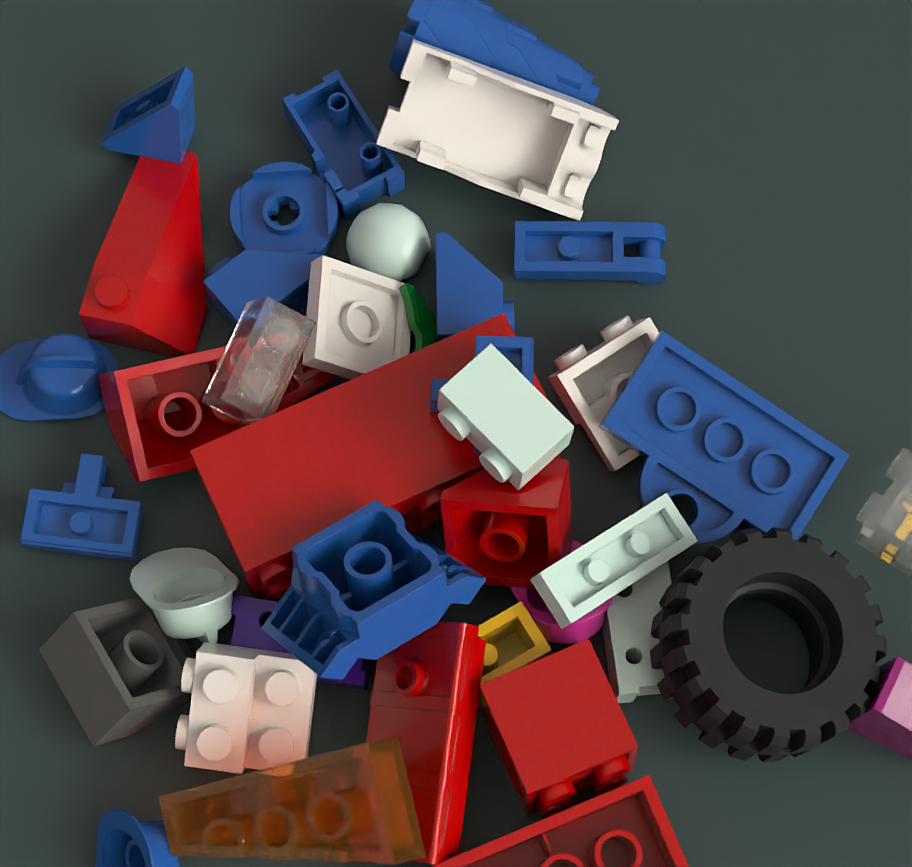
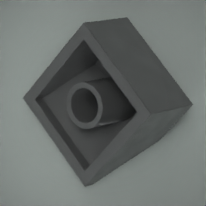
(117, 668)

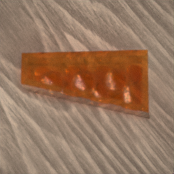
(314, 808)

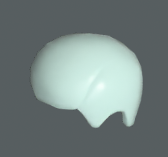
(388, 241)

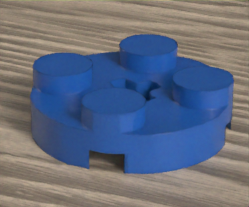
(278, 186)

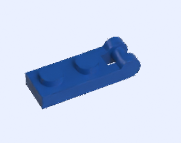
(589, 251)

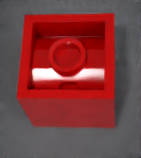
(558, 729)

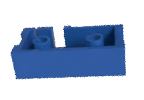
(343, 144)

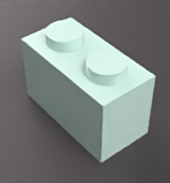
(503, 418)

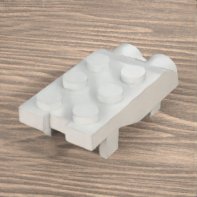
(497, 130)

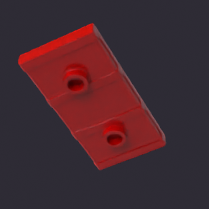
(430, 702)

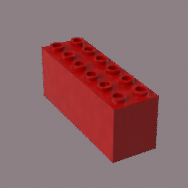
(337, 454)

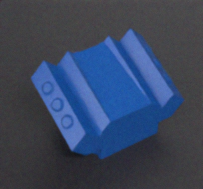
(365, 591)

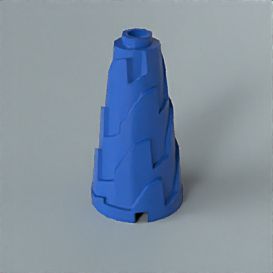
(492, 39)

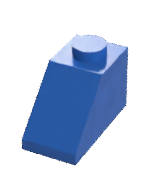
(256, 276)
(465, 290)

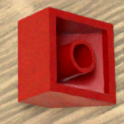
(509, 531)

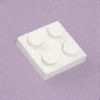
(356, 319)

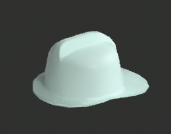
(186, 591)

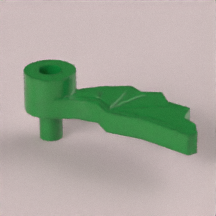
(419, 317)

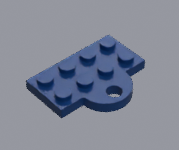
(719, 446)

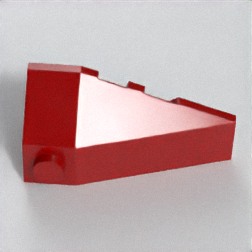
(160, 413)

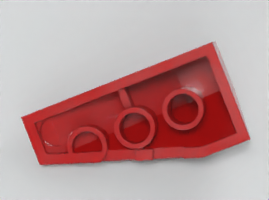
(151, 264)

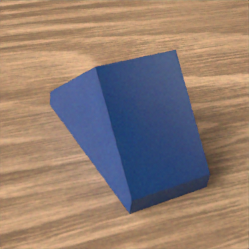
(156, 121)

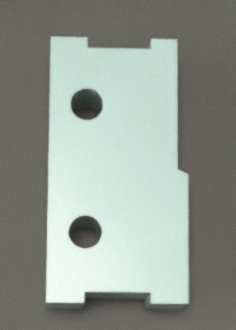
(628, 636)

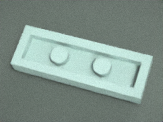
(613, 560)

